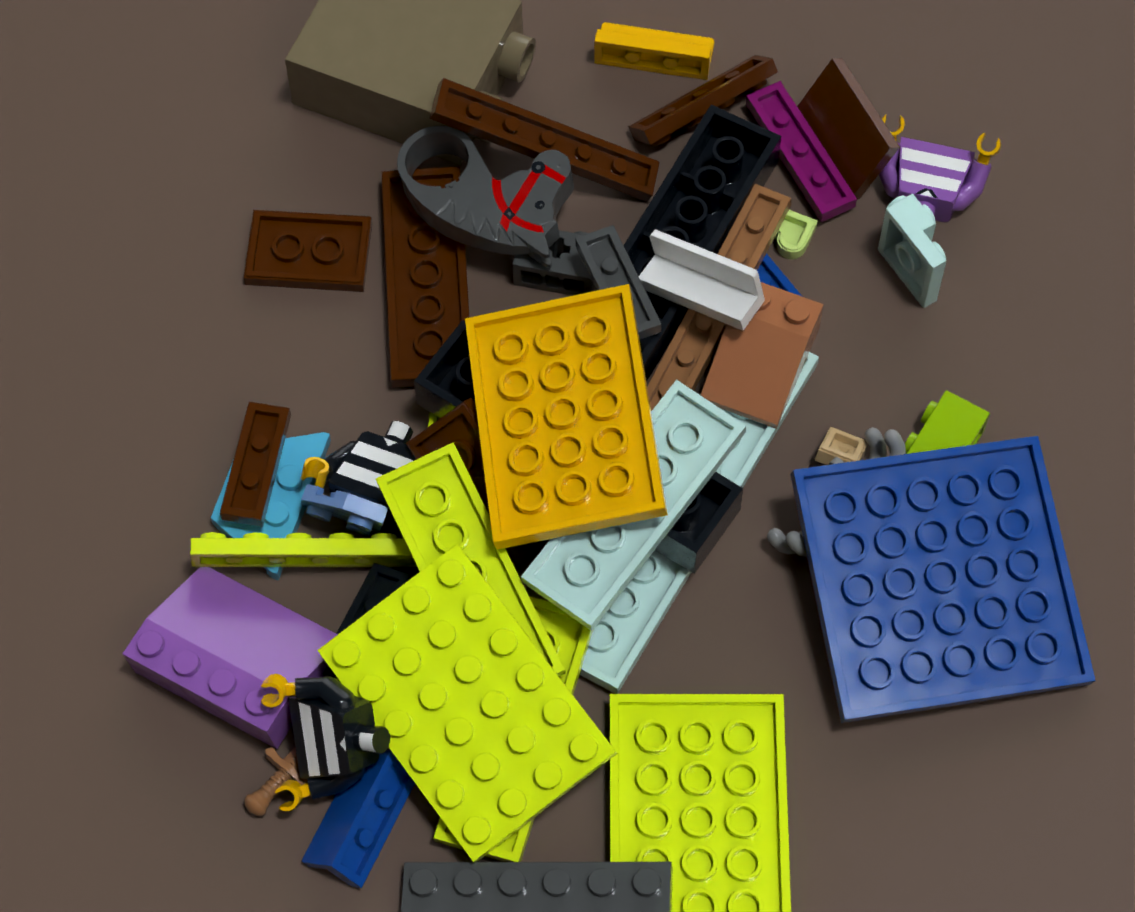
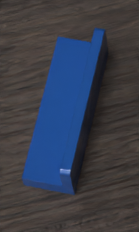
(360, 821)

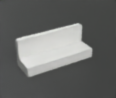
(702, 281)

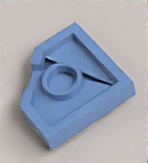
(358, 512)

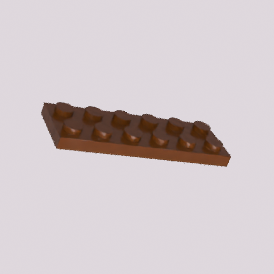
(422, 276)

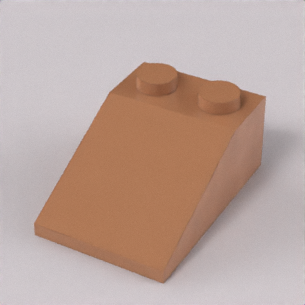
(762, 363)

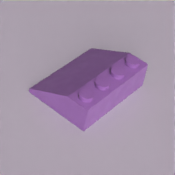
(219, 645)

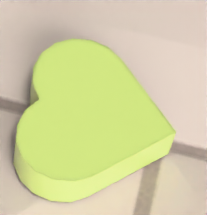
(795, 235)

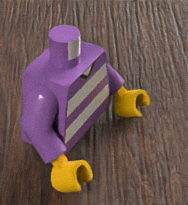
(937, 174)

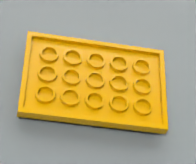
(564, 417)

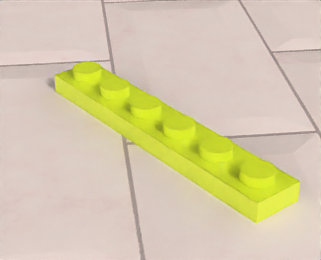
(299, 551)

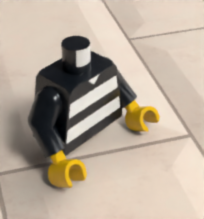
(360, 462)
(331, 735)

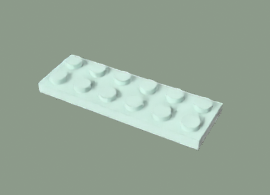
(593, 567)

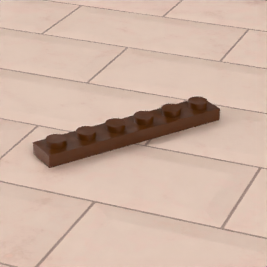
(533, 134)

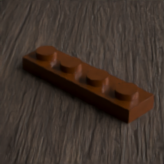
(691, 107)

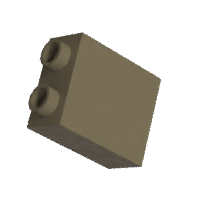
(384, 59)

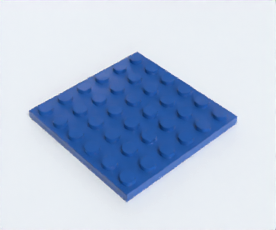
(941, 578)

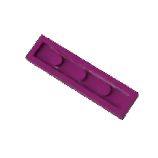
(802, 152)

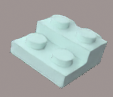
(909, 247)

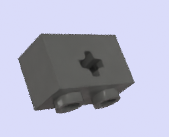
(567, 272)

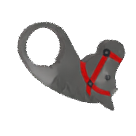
(484, 212)

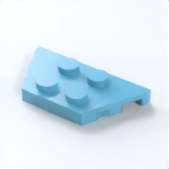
(285, 505)

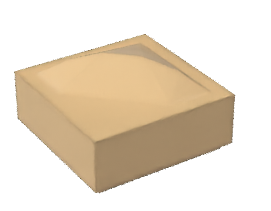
(841, 445)

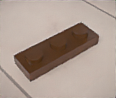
(255, 464)

